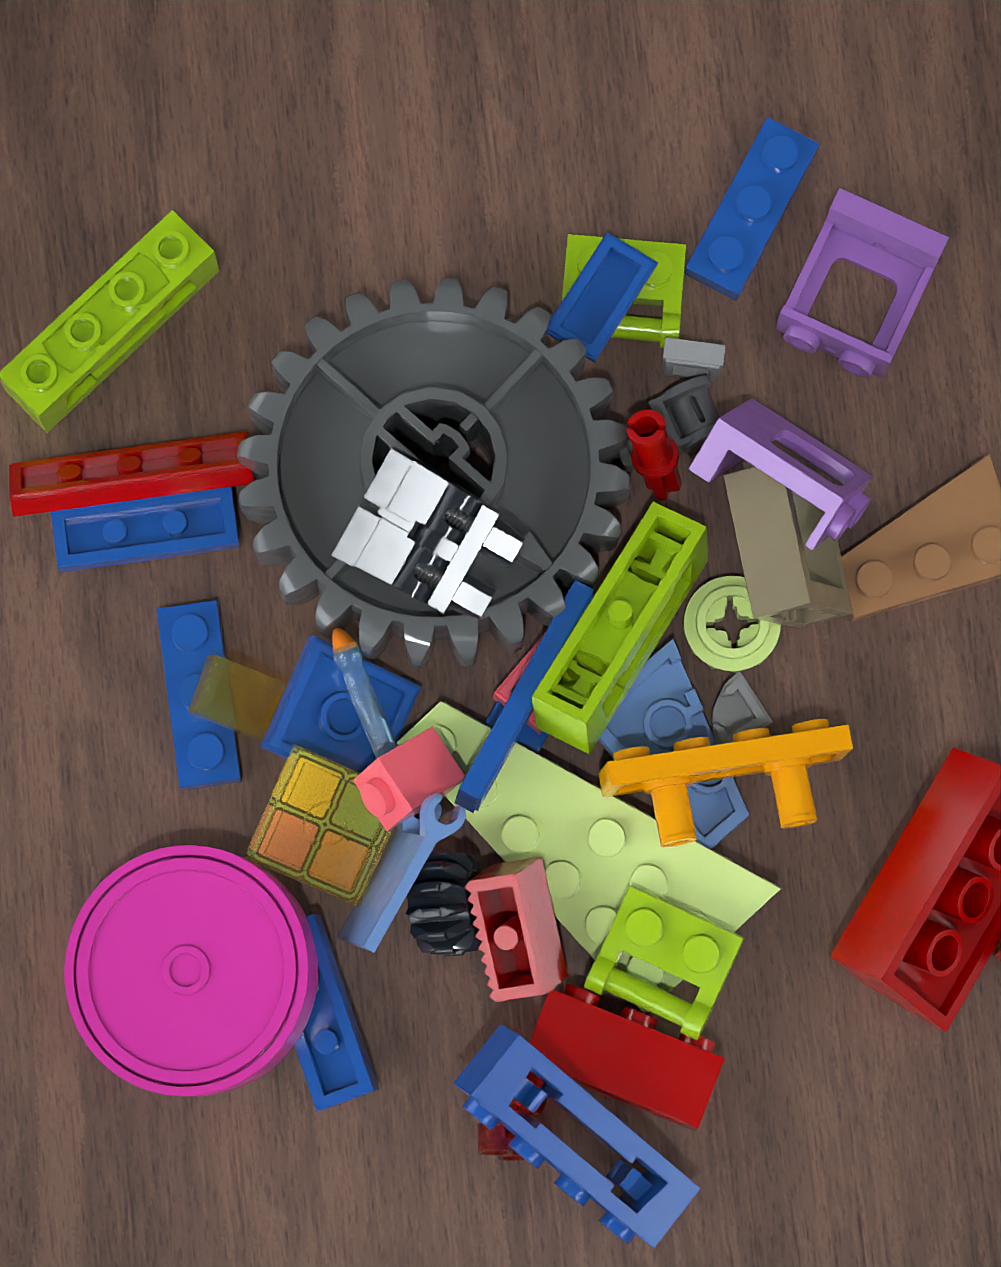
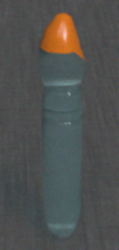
(349, 660)

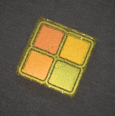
(319, 828)

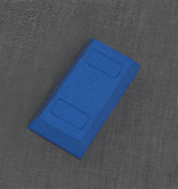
(602, 295)

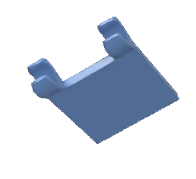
(397, 873)

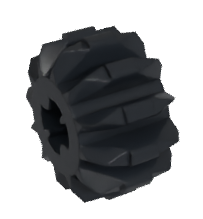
(440, 905)

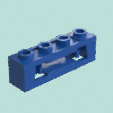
(649, 1199)

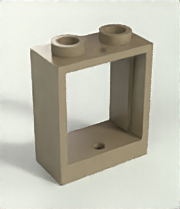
(782, 575)

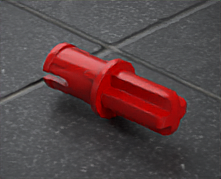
(654, 453)

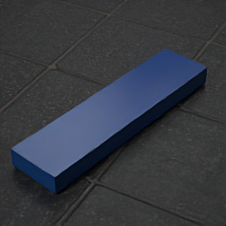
(519, 705)

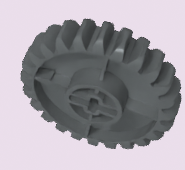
(478, 387)

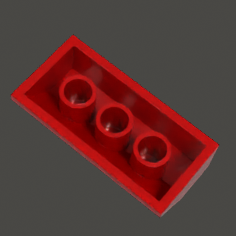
(936, 898)

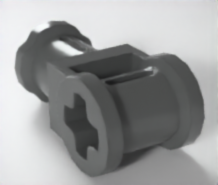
(687, 415)

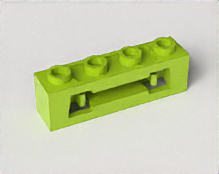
(109, 321)
(620, 628)

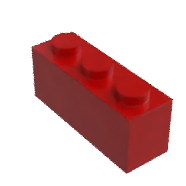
(627, 1056)

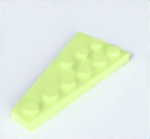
(592, 845)

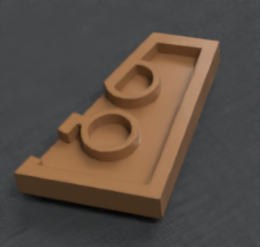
(932, 548)

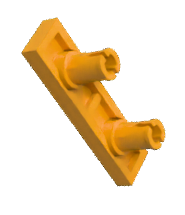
(751, 752)

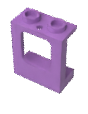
(877, 243)
(748, 435)

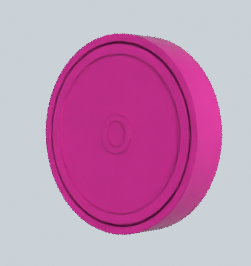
(190, 971)

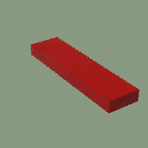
(127, 474)

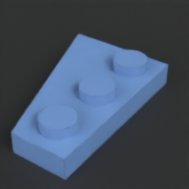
(666, 710)

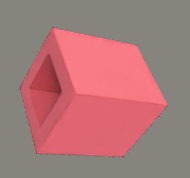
(405, 776)

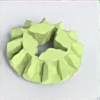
(713, 646)

